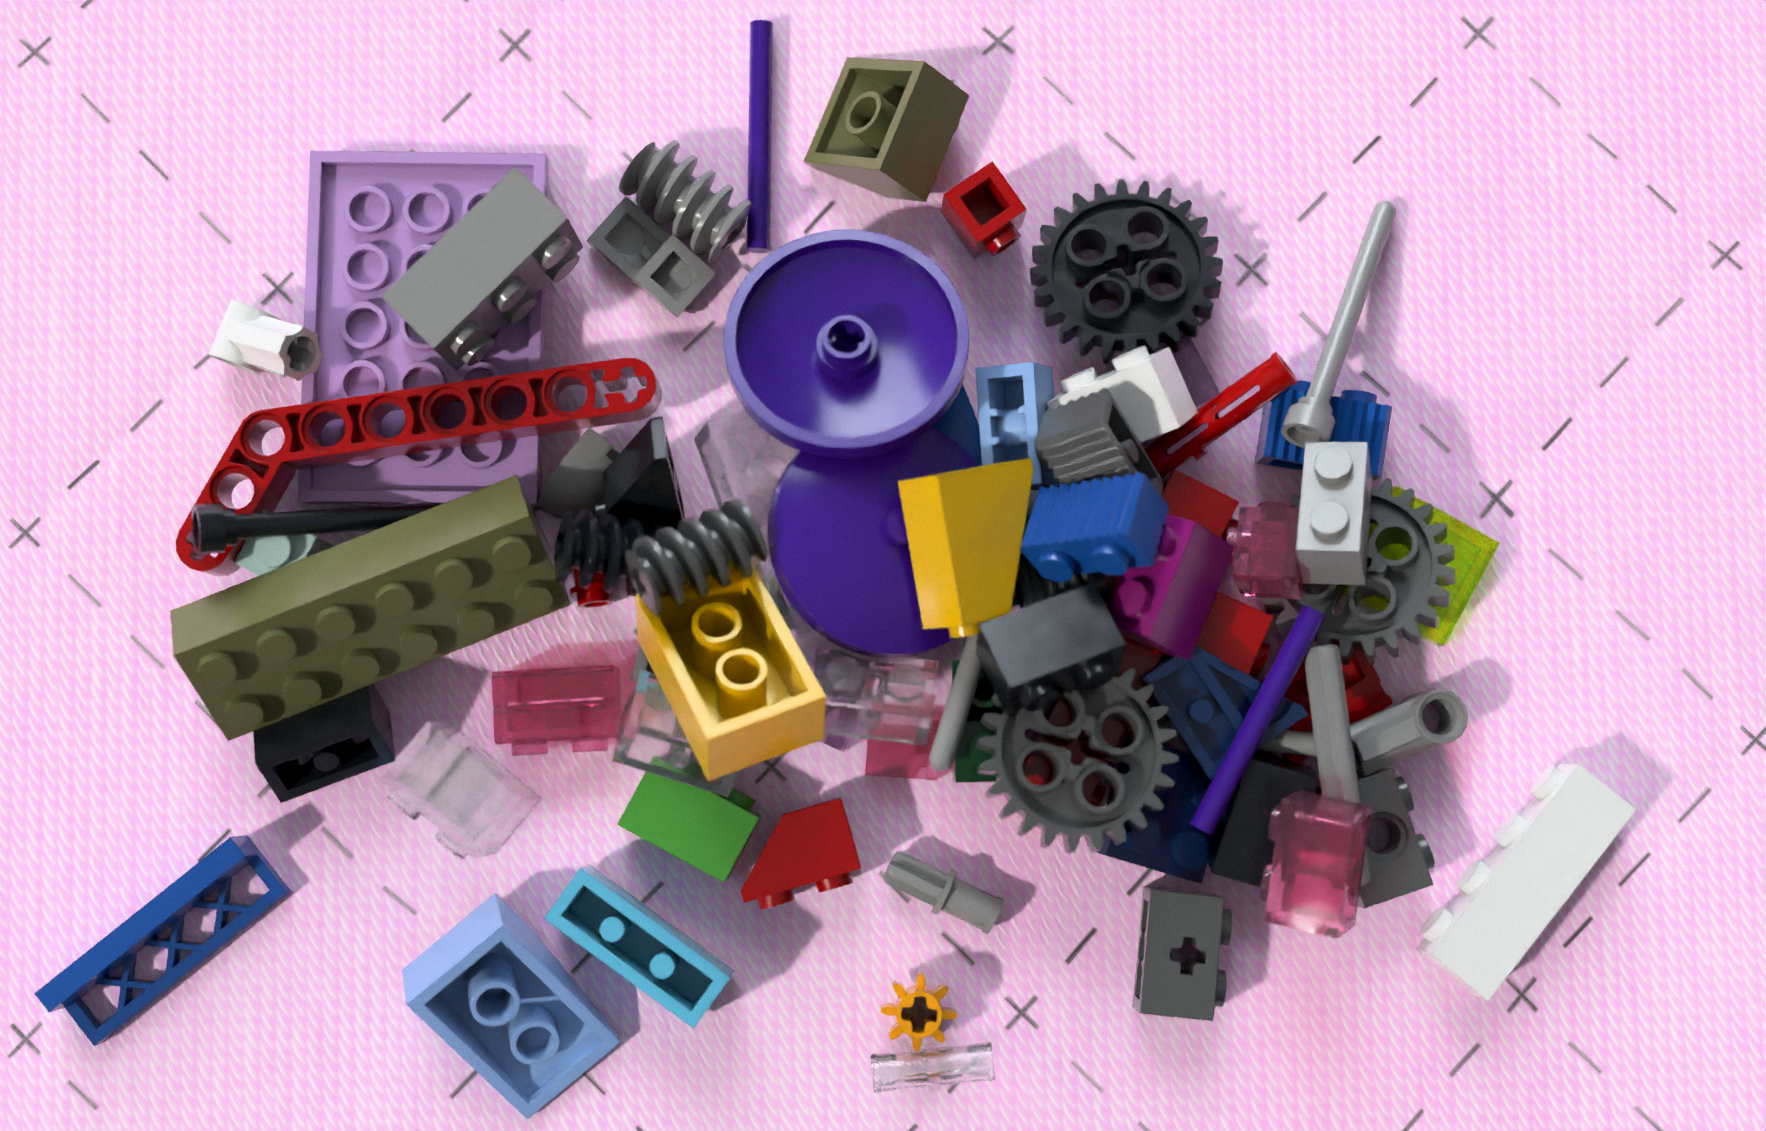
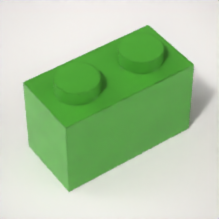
(692, 822)

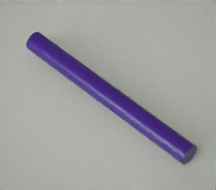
(759, 135)
(1257, 719)

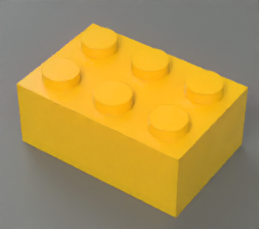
(732, 674)

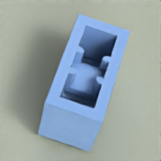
(1011, 412)

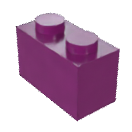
(1170, 600)

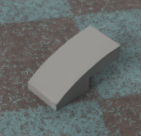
(651, 257)

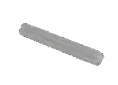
(1332, 727)

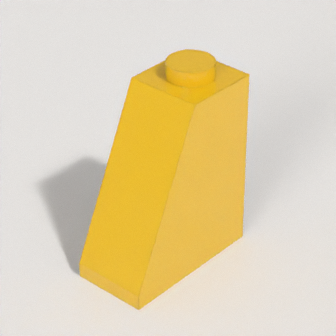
(966, 542)

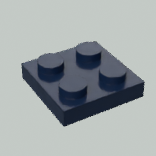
(1169, 840)

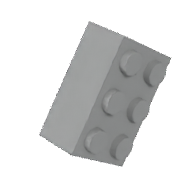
(486, 270)

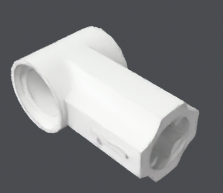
(262, 341)

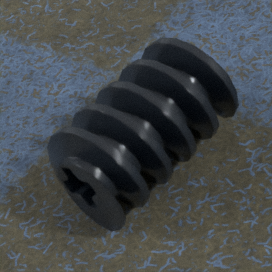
(597, 548)

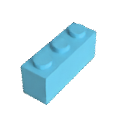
(639, 945)

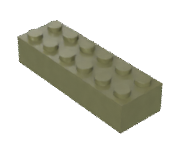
(367, 608)

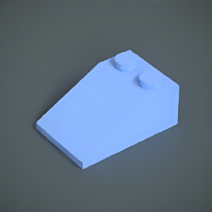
(507, 1006)

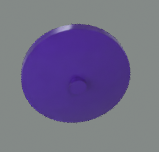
(846, 343)
(846, 548)

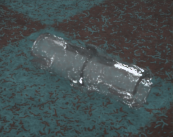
(932, 1067)

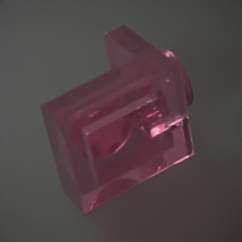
(901, 759)

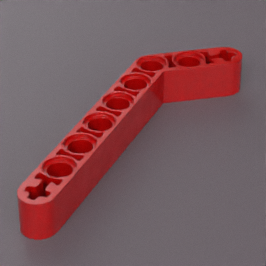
(421, 433)

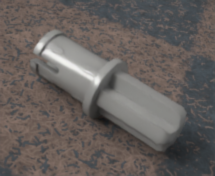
(943, 891)

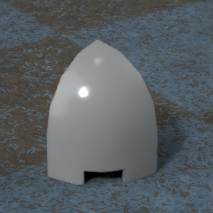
(578, 477)

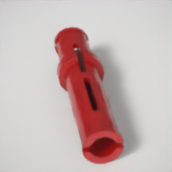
(1272, 378)

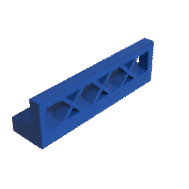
(148, 923)

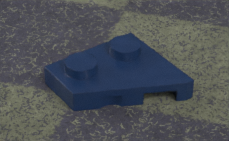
(1209, 704)

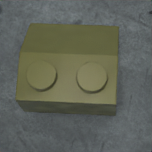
(888, 126)

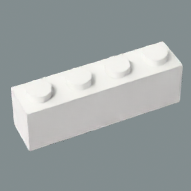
(1523, 878)

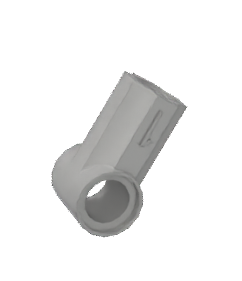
(1400, 730)

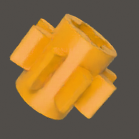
(930, 1022)

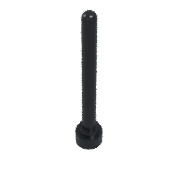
(219, 527)

